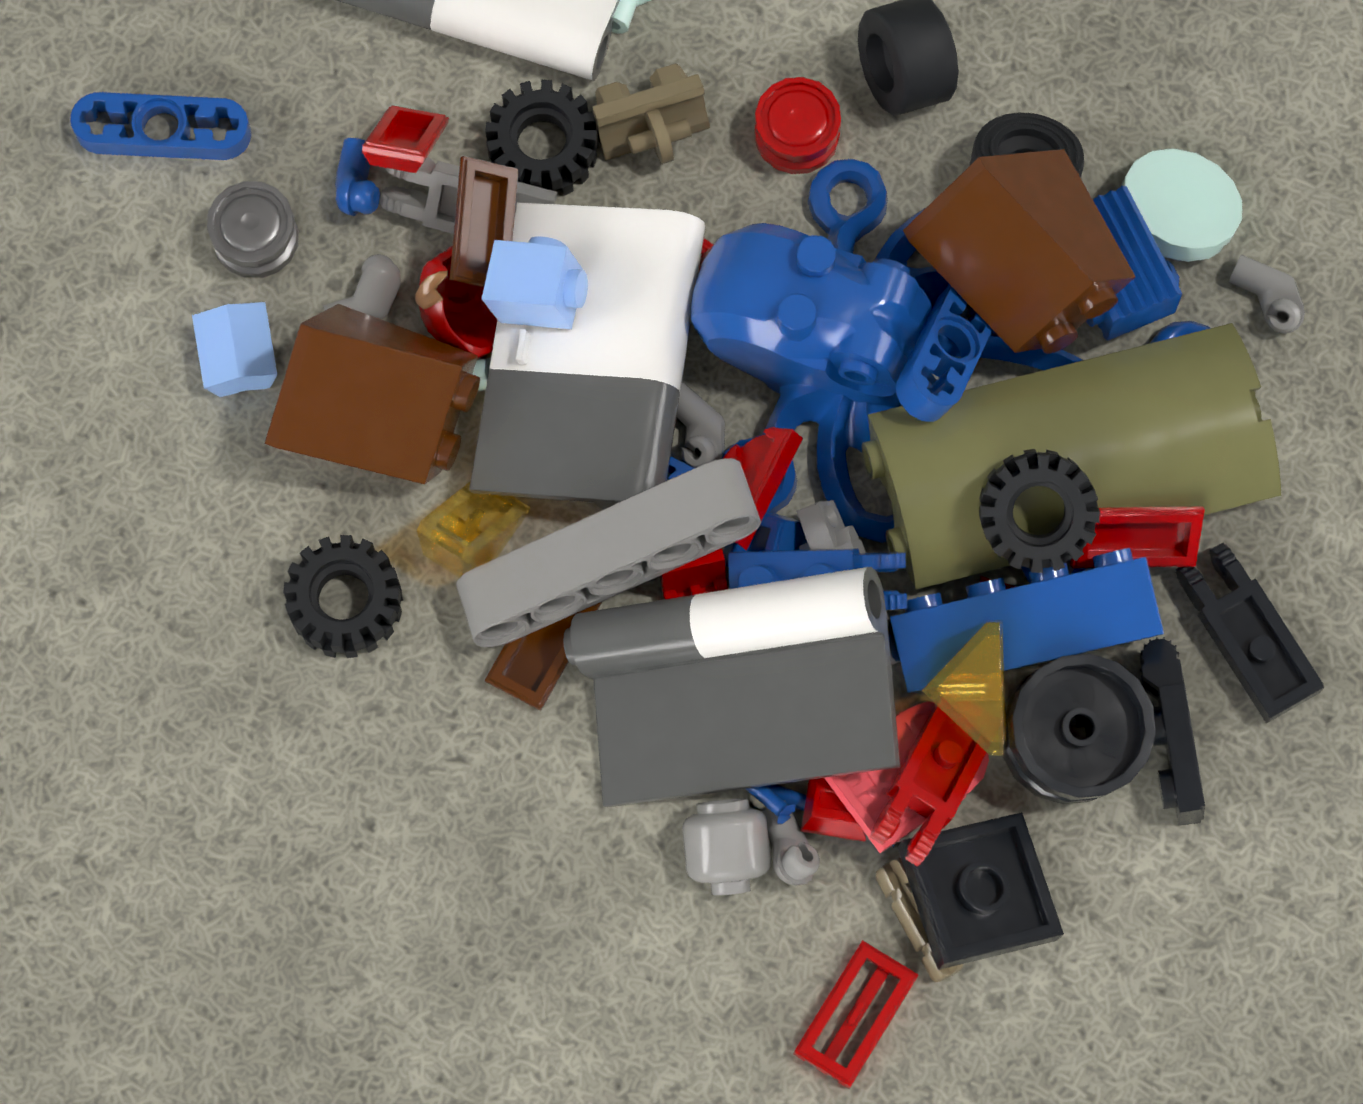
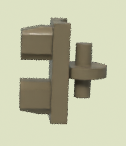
(652, 117)

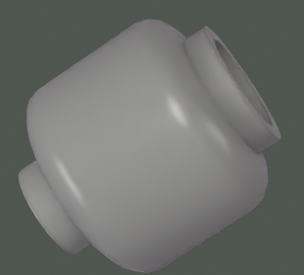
(726, 845)

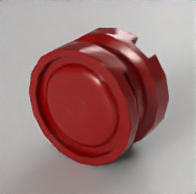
(797, 125)

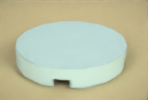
(1185, 203)

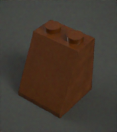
(1024, 248)
(373, 396)

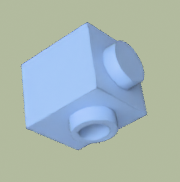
(534, 283)

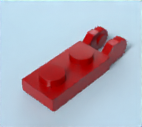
(930, 783)

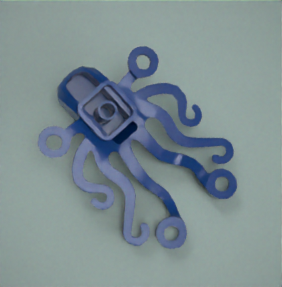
(833, 327)

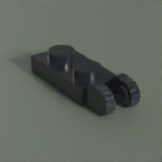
(1252, 637)
(1164, 681)

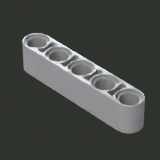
(608, 553)

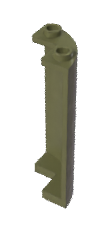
(1143, 424)

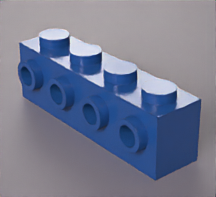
(1040, 620)

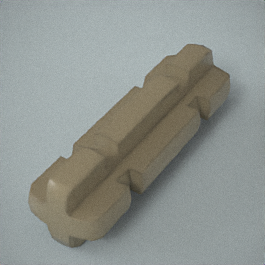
(895, 883)

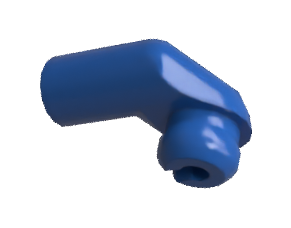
(353, 189)

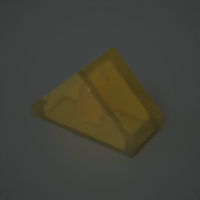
(469, 529)
(974, 688)

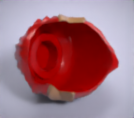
(454, 309)

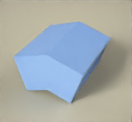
(235, 348)

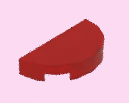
(764, 466)

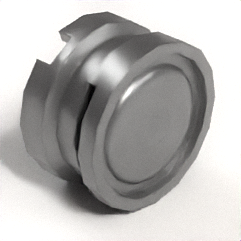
(252, 229)

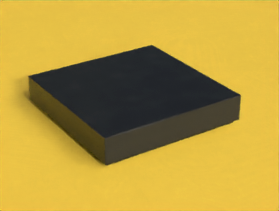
(982, 892)

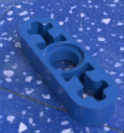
(115, 139)
(930, 358)

